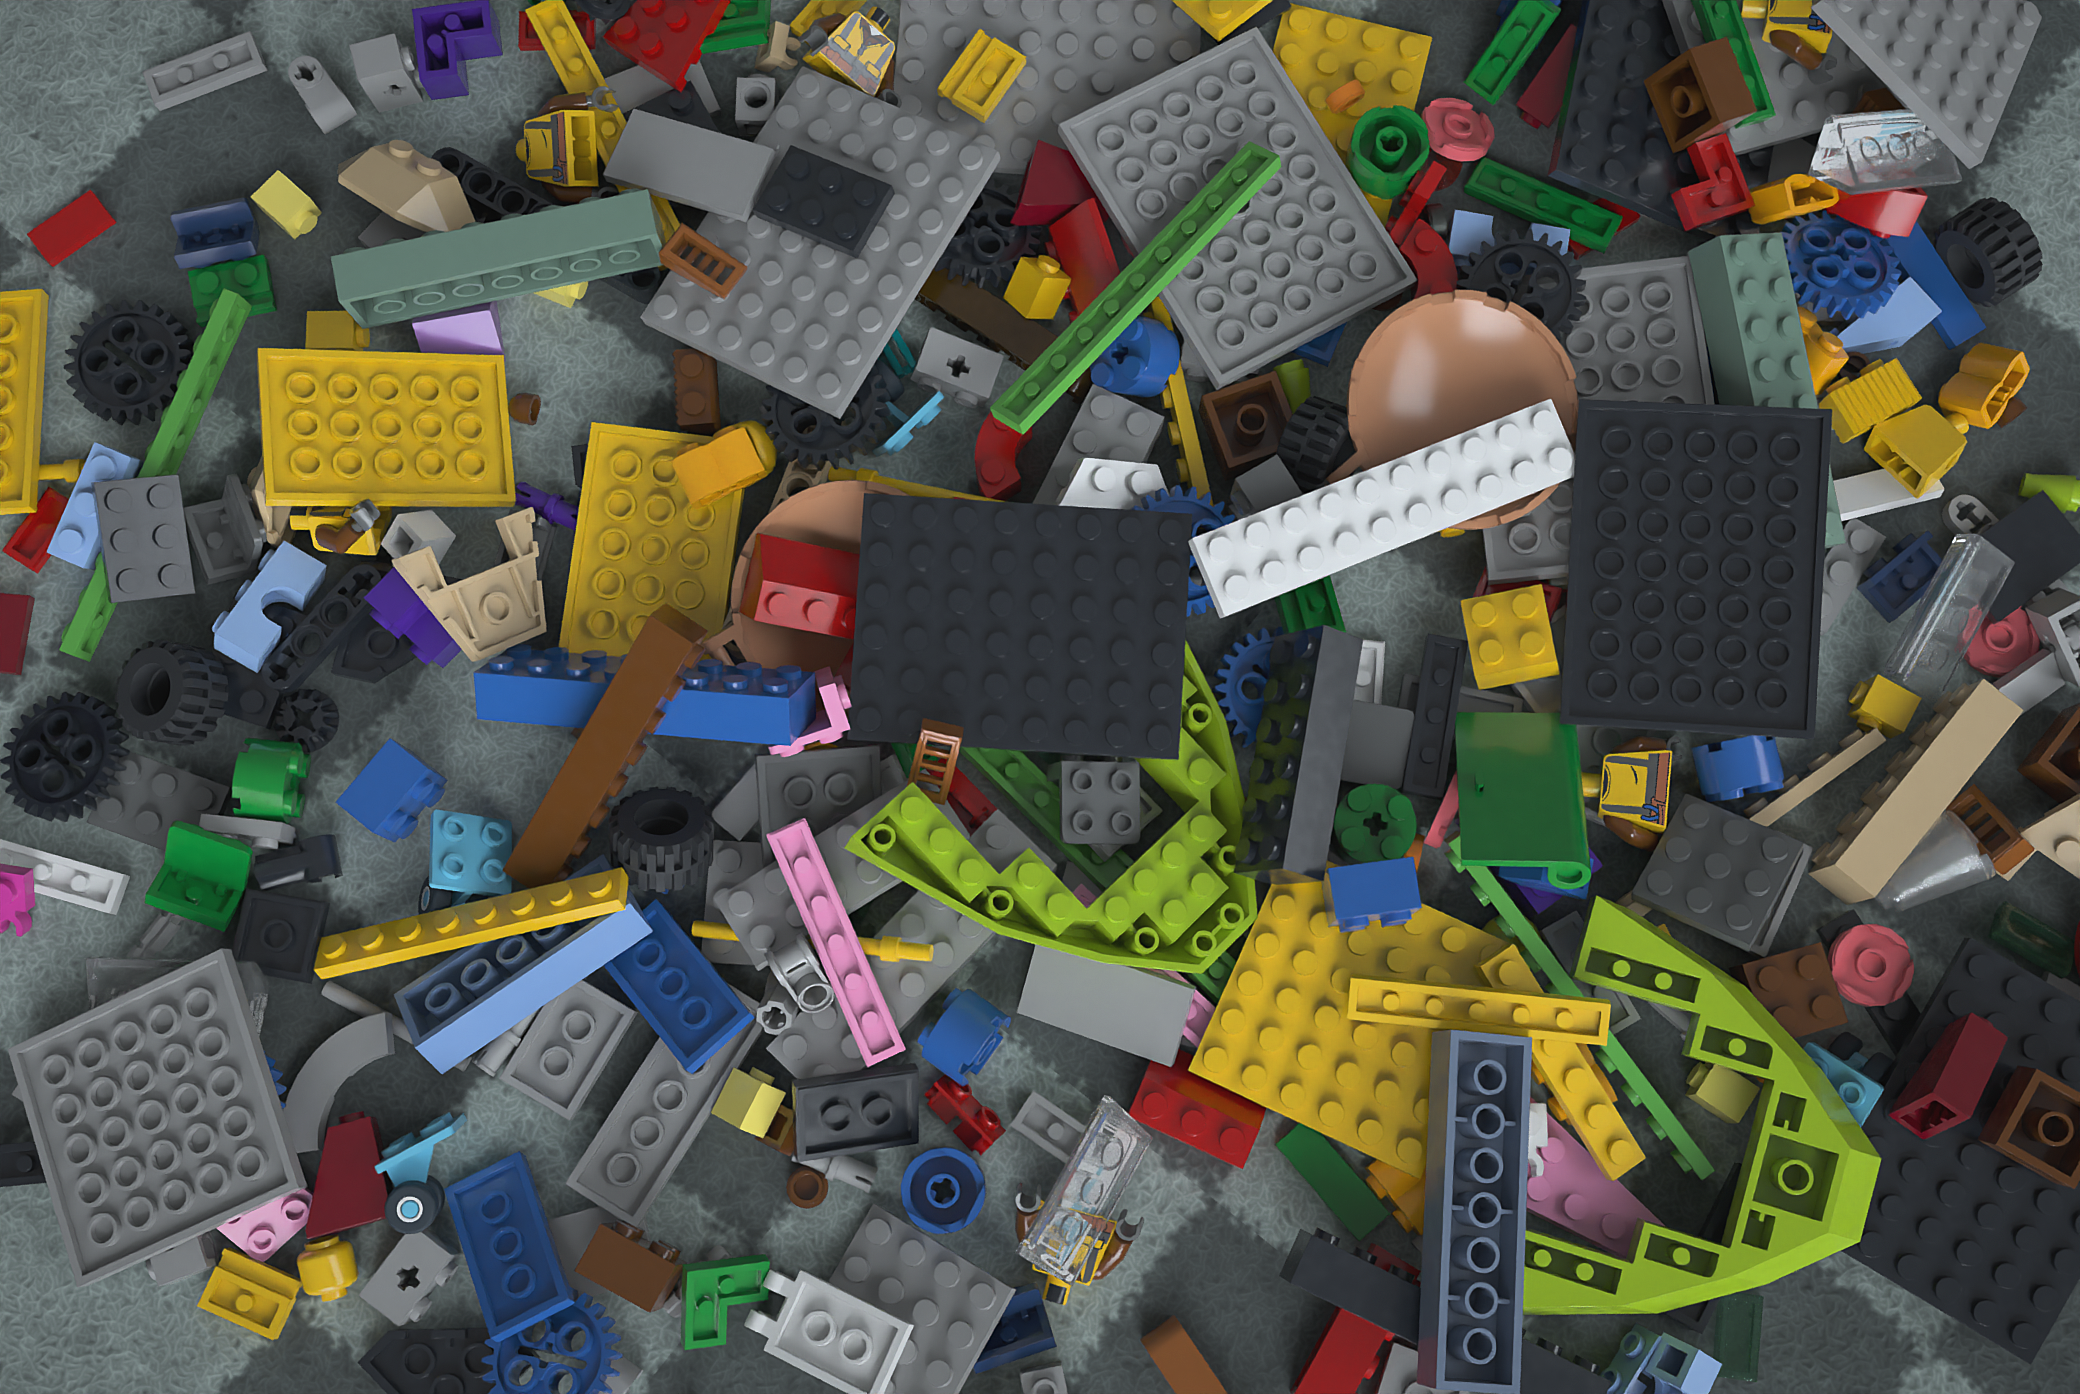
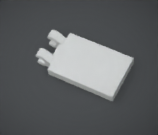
(832, 1333)

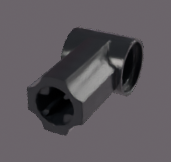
(307, 862)

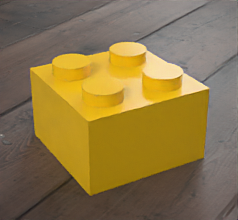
(1509, 637)

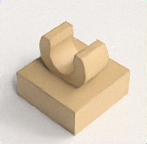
(773, 53)

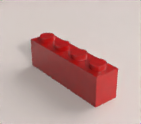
(1347, 1345)

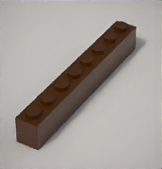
(607, 747)

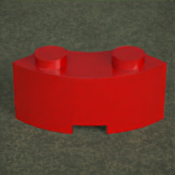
(1882, 212)
(1429, 261)
(996, 459)

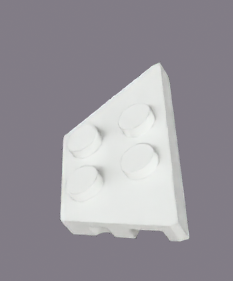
(1110, 484)

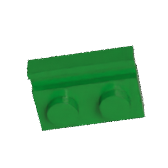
(741, 26)
(246, 277)
(1310, 607)

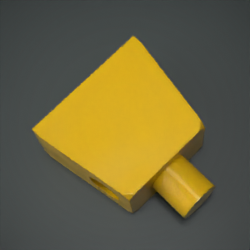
(1918, 446)

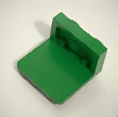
(201, 876)

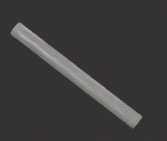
(365, 1008)

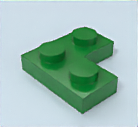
(708, 1291)

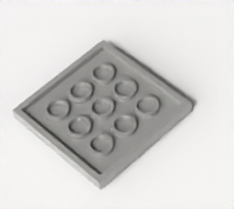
(933, 1289)

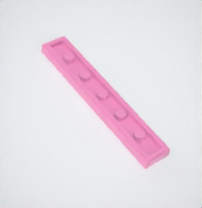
(835, 942)

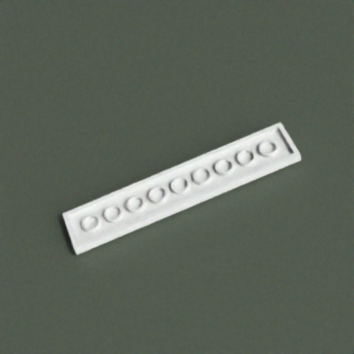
(1383, 508)

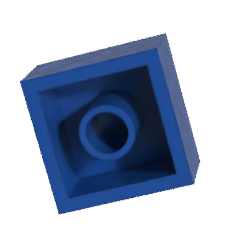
(392, 792)
(1371, 893)

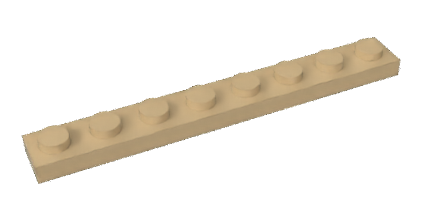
(1795, 790)

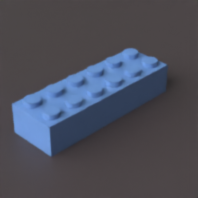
(509, 978)

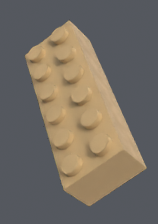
(1914, 791)

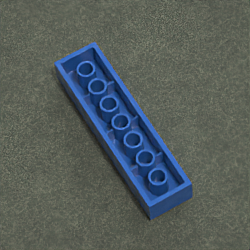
(714, 704)

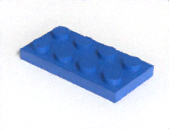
(679, 990)
(508, 1247)

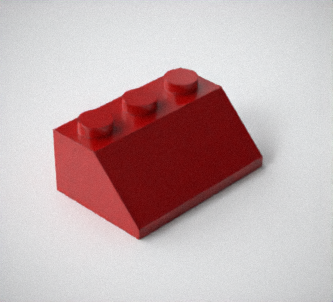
(1084, 254)
(802, 586)
(1197, 1111)

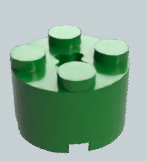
(1382, 131)
(269, 780)
(1391, 813)

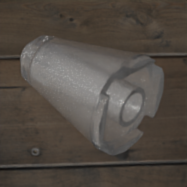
(1937, 866)

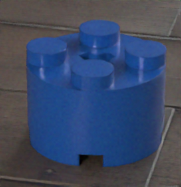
(1138, 359)
(1738, 764)
(963, 1035)
(920, 1196)

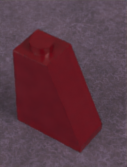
(1545, 94)
(1051, 187)
(1950, 1077)
(347, 1184)

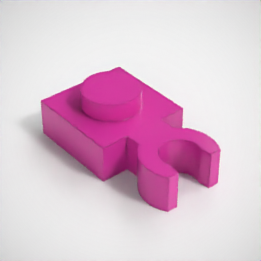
(16, 898)

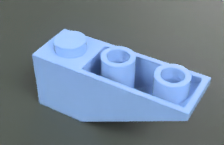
(1892, 325)

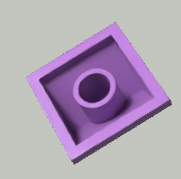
(461, 331)

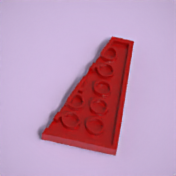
(666, 35)

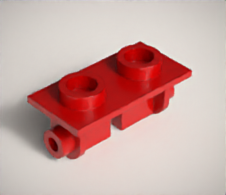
(966, 800)
(979, 1123)

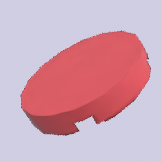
(1457, 129)
(1990, 648)
(1444, 815)
(1870, 965)

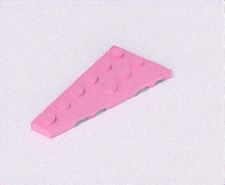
(1580, 1198)

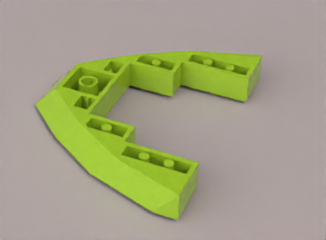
(1163, 912)
(1803, 1167)

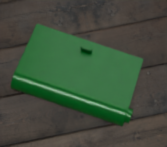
(1529, 796)

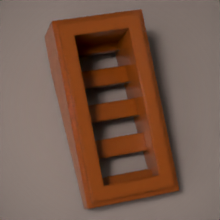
(685, 237)
(940, 733)
(2005, 849)

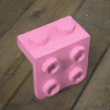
(828, 722)
(270, 1226)

